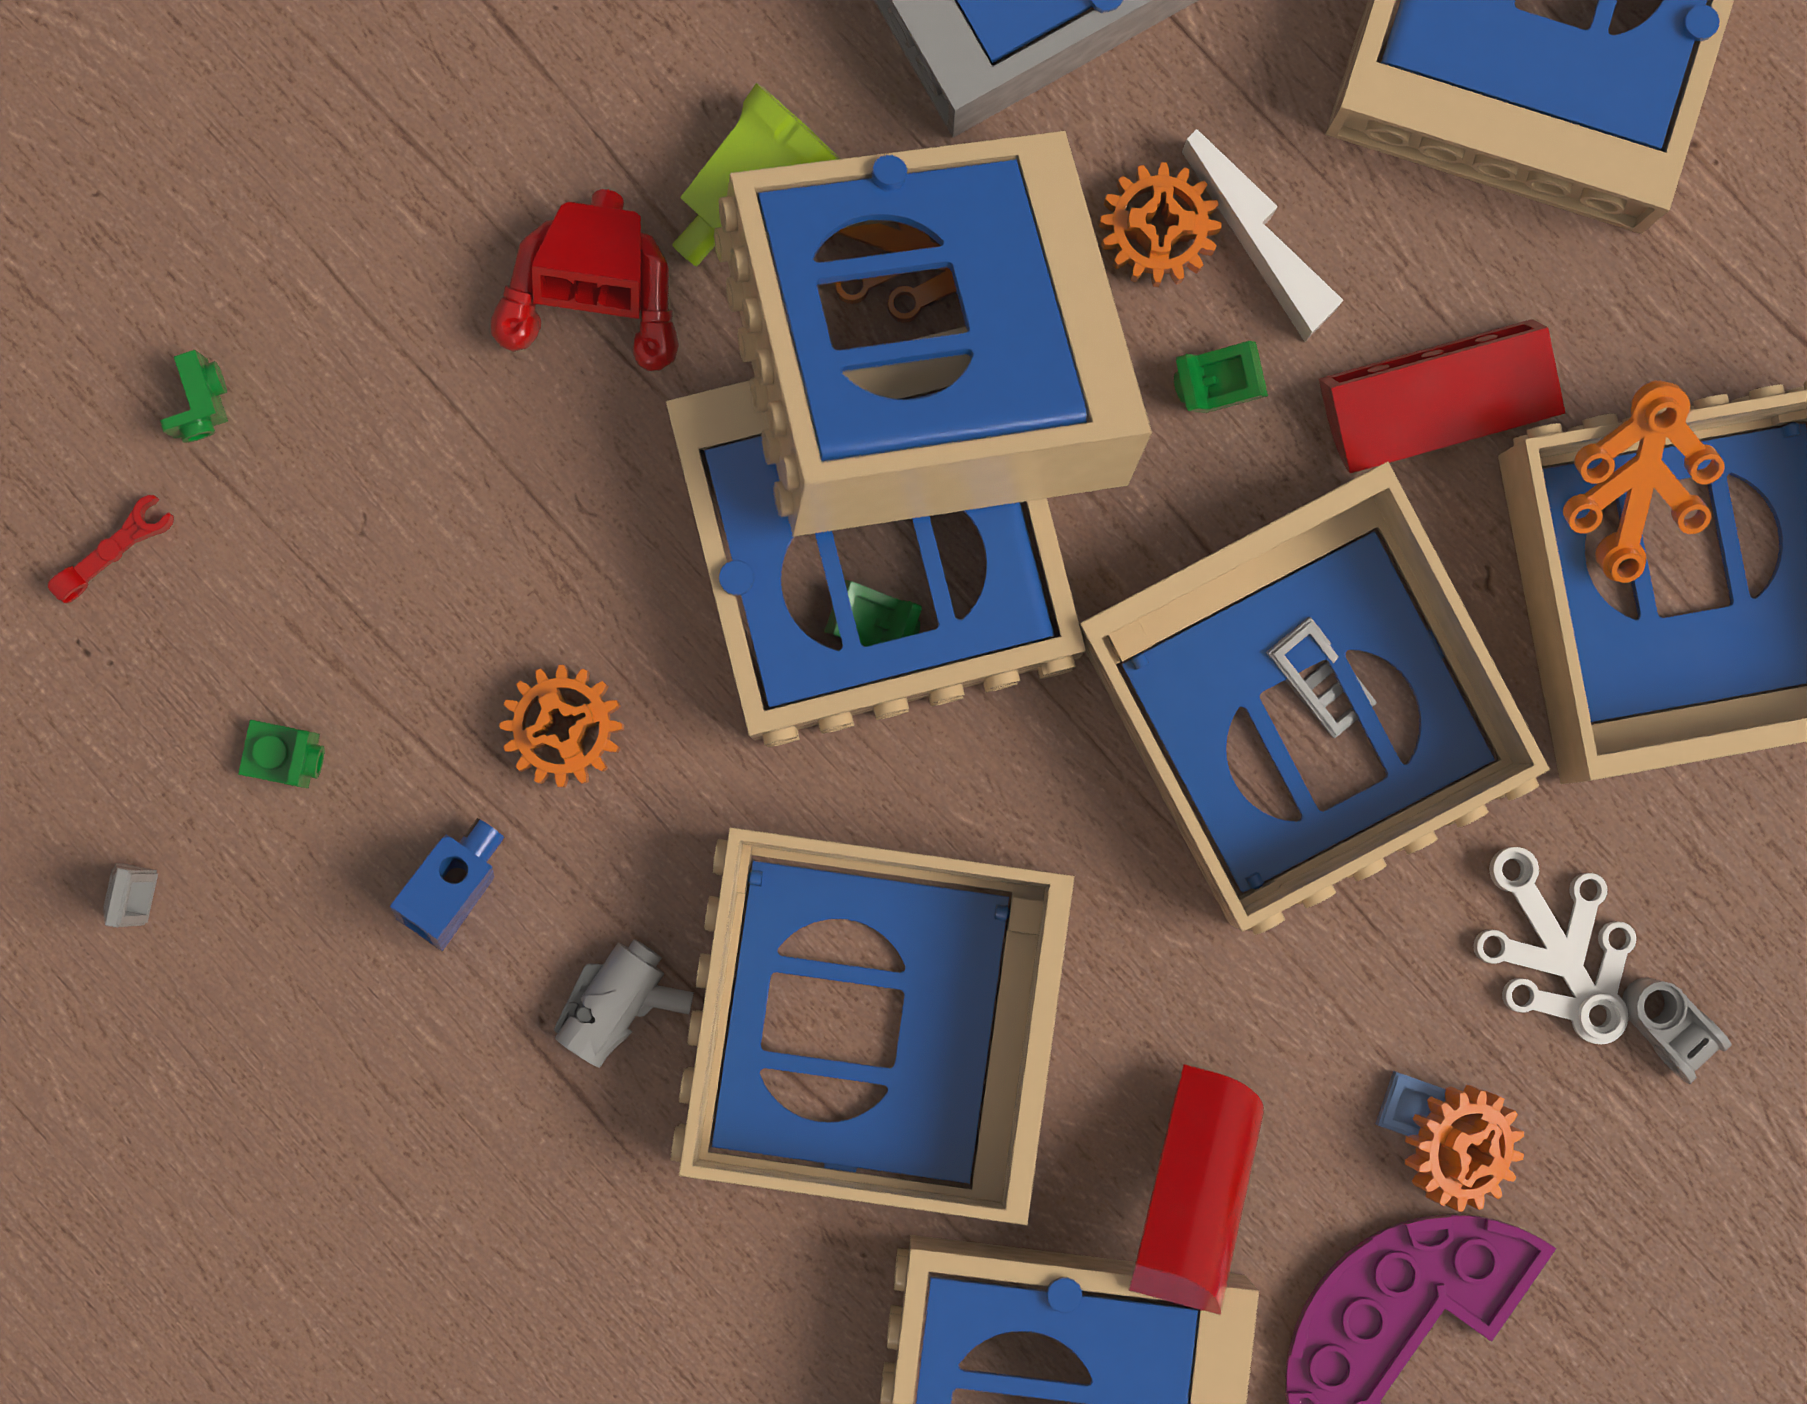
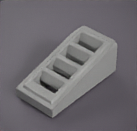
(1304, 687)
(129, 895)

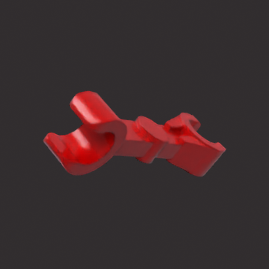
(74, 580)

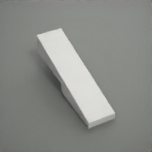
(1247, 210)

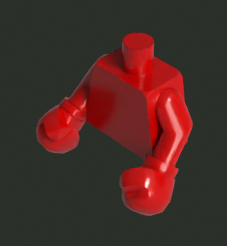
(591, 263)

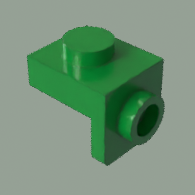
(1220, 378)
(203, 387)
(877, 616)

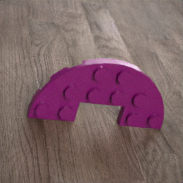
(1392, 1290)

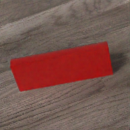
(1443, 395)
(1199, 1191)

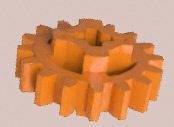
(1182, 224)
(553, 702)
(1464, 1148)

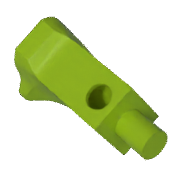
(762, 139)

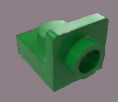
(281, 754)

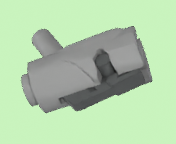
(610, 999)

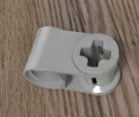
(1680, 1033)

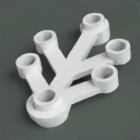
(1563, 952)

